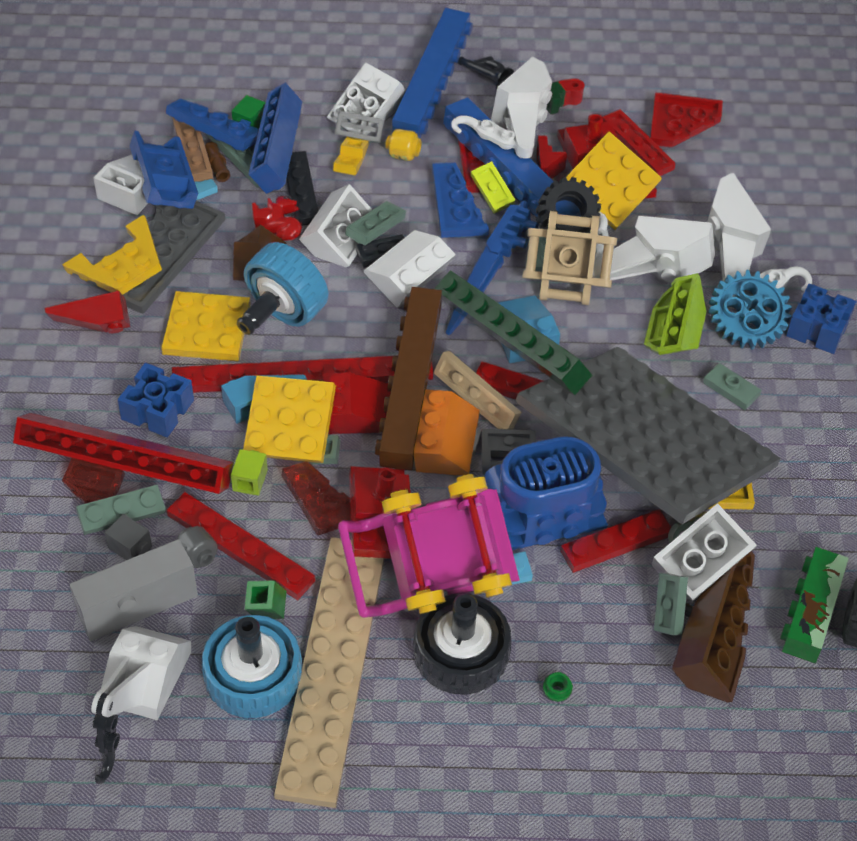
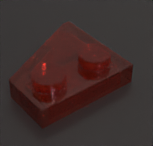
(92, 481)

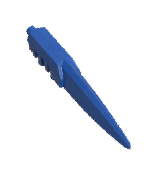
(504, 238)

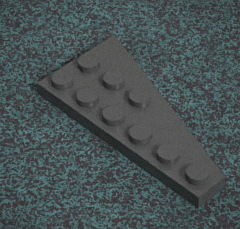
(177, 238)

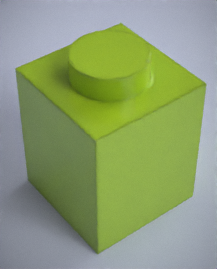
(249, 472)

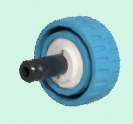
(283, 287)
(252, 666)

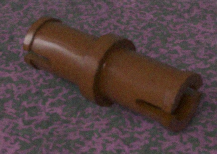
(217, 162)

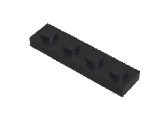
(302, 188)

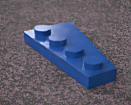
(216, 124)
(455, 204)

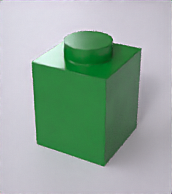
(250, 110)
(265, 599)

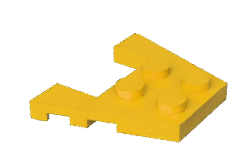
(126, 266)

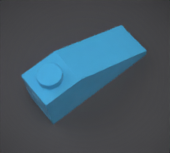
(238, 395)

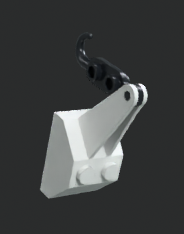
(136, 680)

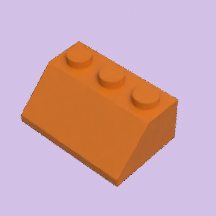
(445, 434)

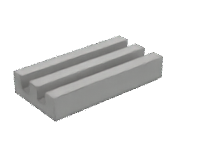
(341, 114)

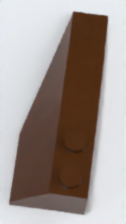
(711, 643)

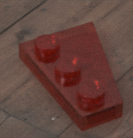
(316, 497)

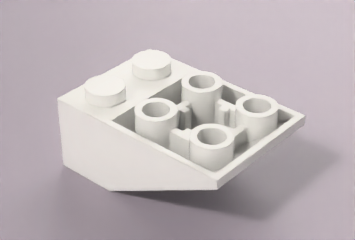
(370, 95)
(121, 184)

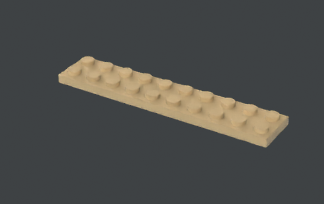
(328, 684)

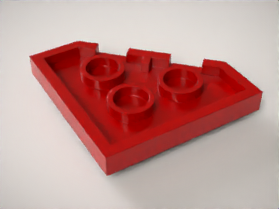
(682, 117)

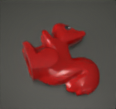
(274, 218)

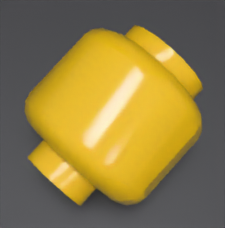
(403, 144)

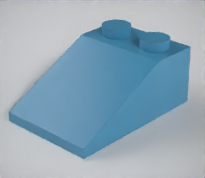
(536, 315)

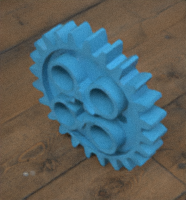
(763, 295)

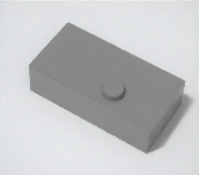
(134, 589)

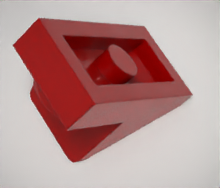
(550, 162)

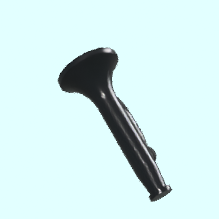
(497, 73)

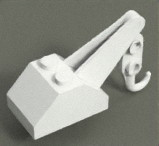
(517, 109)
(743, 233)
(661, 246)

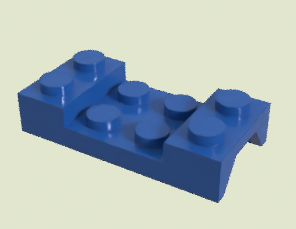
(165, 172)

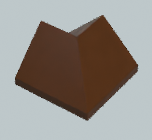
(248, 247)

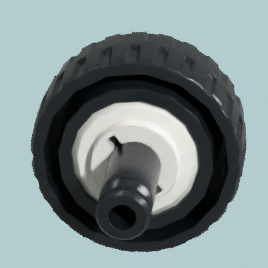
(462, 644)

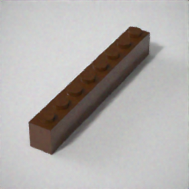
(410, 378)

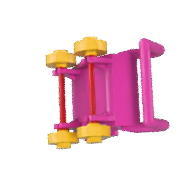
(439, 547)

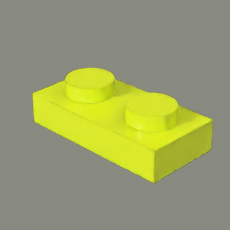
(492, 187)

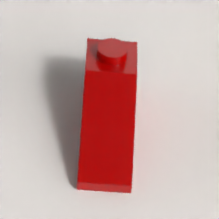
(99, 313)

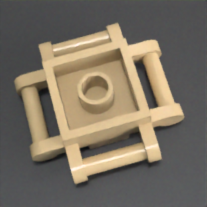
(569, 257)

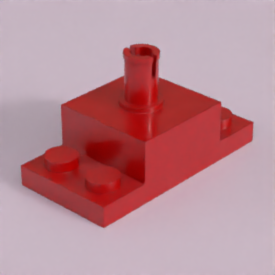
(583, 138)
(367, 491)

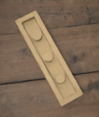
(476, 391)

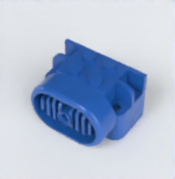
(549, 491)

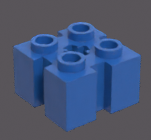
(821, 318)
(156, 400)

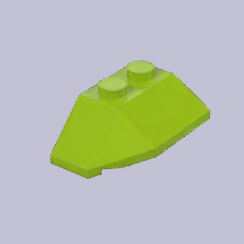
(677, 317)

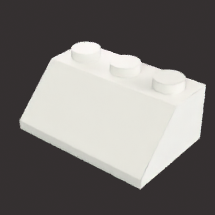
(327, 230)
(409, 265)
(705, 551)

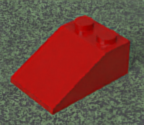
(356, 403)

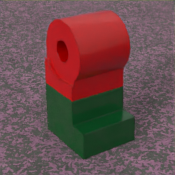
(565, 93)

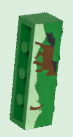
(815, 604)

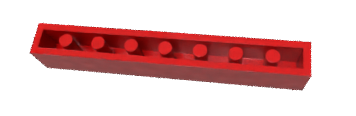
(123, 452)

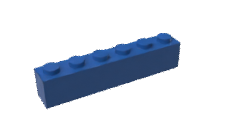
(275, 138)

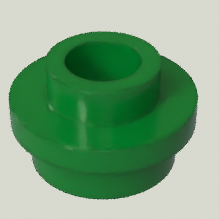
(561, 680)

